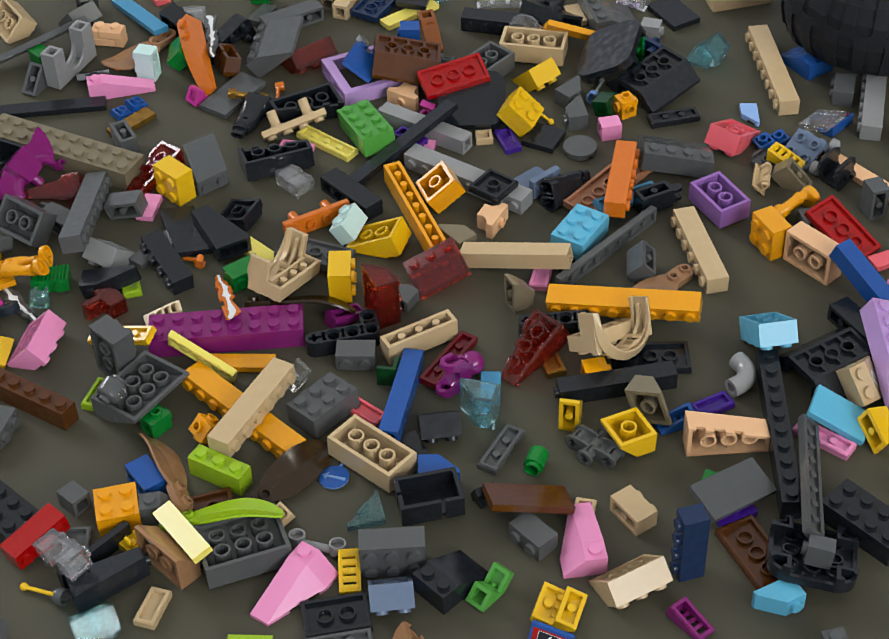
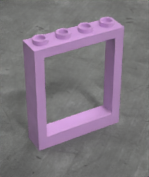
(353, 95)

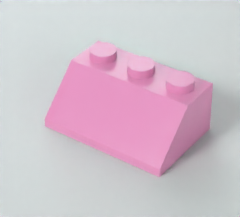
(38, 342)

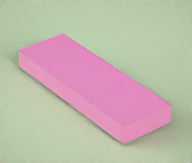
(833, 442)

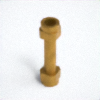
(233, 94)

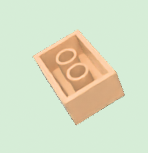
(810, 252)

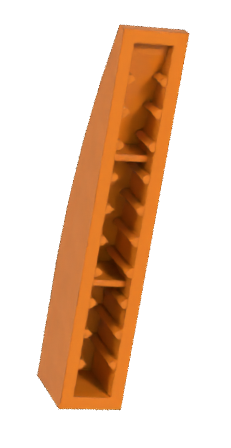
(196, 52)

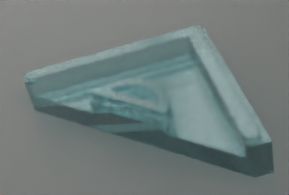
(369, 514)

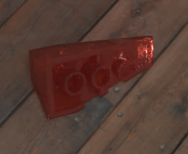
(145, 180)
(61, 189)
(538, 343)

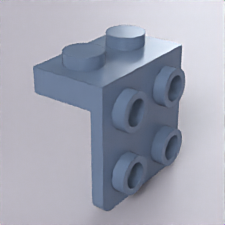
(807, 146)
(533, 176)

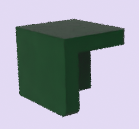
(602, 104)
(387, 374)

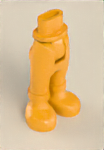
(806, 197)
(28, 265)

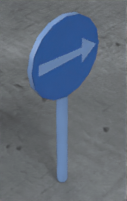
(334, 477)

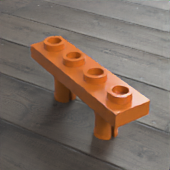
(315, 219)

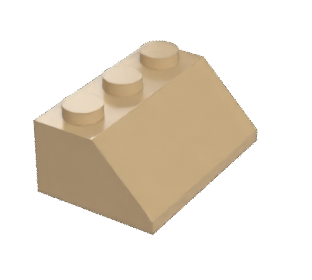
(15, 22)
(632, 580)

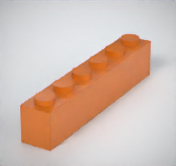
(621, 179)

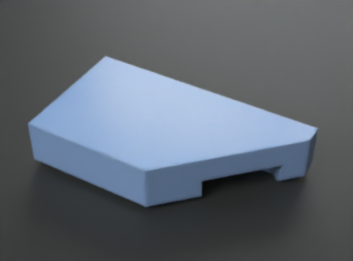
(749, 112)

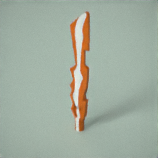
(225, 295)

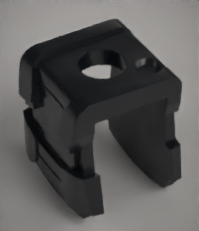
(834, 173)

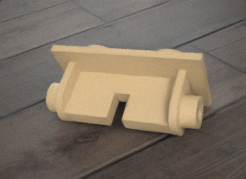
(761, 177)

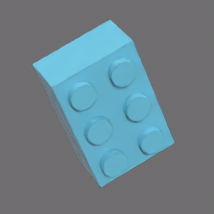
(581, 228)
(769, 330)

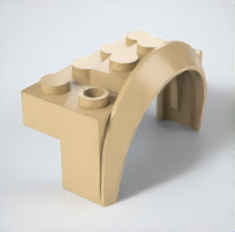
(276, 283)
(601, 338)

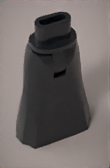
(251, 114)
(560, 187)

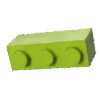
(220, 469)

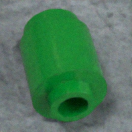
(536, 460)

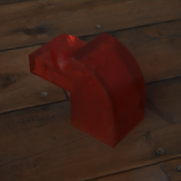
(107, 301)

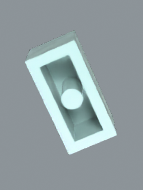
(147, 62)
(348, 223)

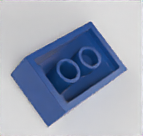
(360, 60)
(805, 64)

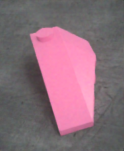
(118, 86)
(583, 545)
(298, 579)

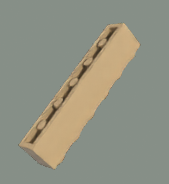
(699, 250)
(252, 407)

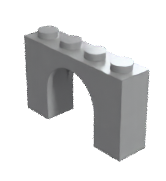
(83, 50)

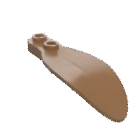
(124, 59)
(669, 281)
(172, 471)

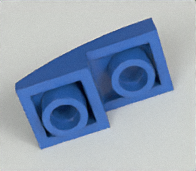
(131, 106)
(765, 140)

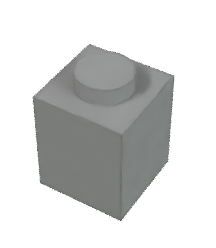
(653, 27)

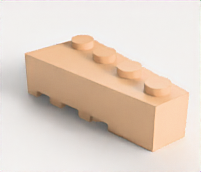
(723, 434)

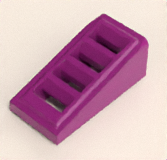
(339, 317)
(690, 610)

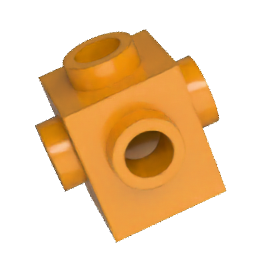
(625, 105)
(203, 426)

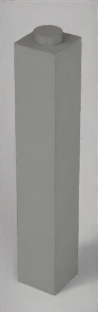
(446, 135)

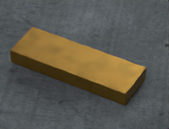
(138, 119)

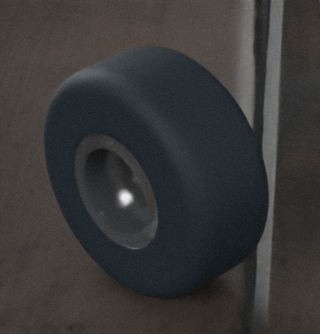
(9, 308)

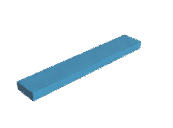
(141, 16)

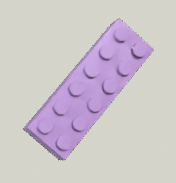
(876, 326)

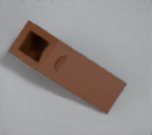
(429, 27)

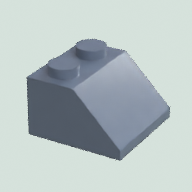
(391, 595)

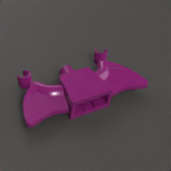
(26, 164)

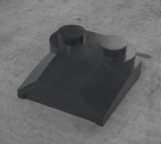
(243, 212)

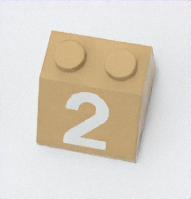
(860, 382)

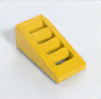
(779, 153)
(347, 558)

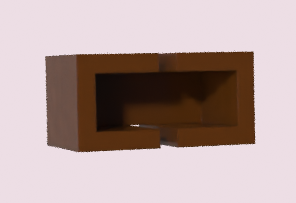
(227, 59)

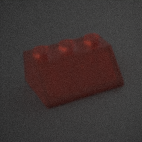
(310, 56)
(437, 268)
(382, 293)

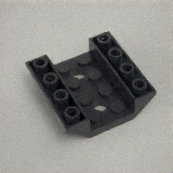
(657, 79)
(831, 355)

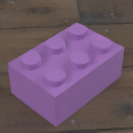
(719, 199)

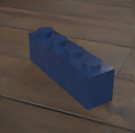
(690, 542)

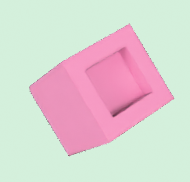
(609, 128)

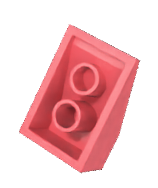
(730, 136)

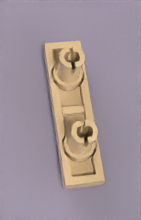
(286, 128)

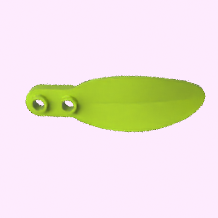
(232, 509)

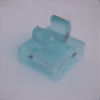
(39, 298)

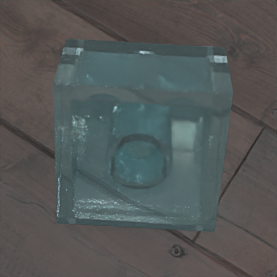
(709, 51)
(480, 402)
(95, 623)

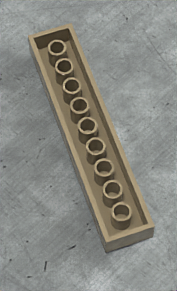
(78, 151)

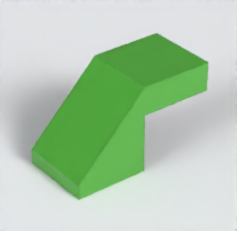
(486, 592)

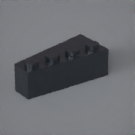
(318, 97)
(266, 161)

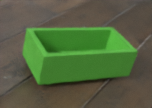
(365, 127)

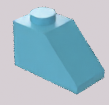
(779, 598)

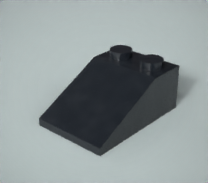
(447, 579)

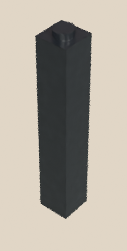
(613, 382)

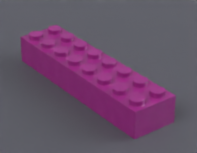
(250, 330)

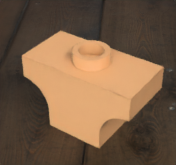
(405, 96)
(492, 218)

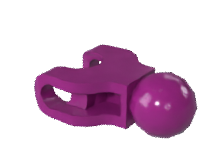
(458, 367)

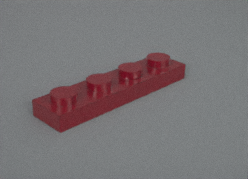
(459, 345)

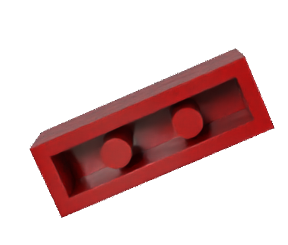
(19, 546)

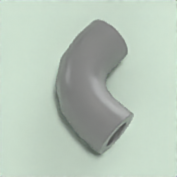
(745, 375)

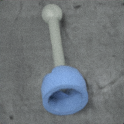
(594, 93)

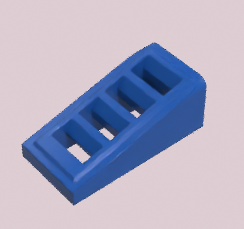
(675, 414)

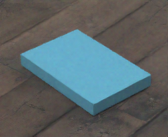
(836, 414)

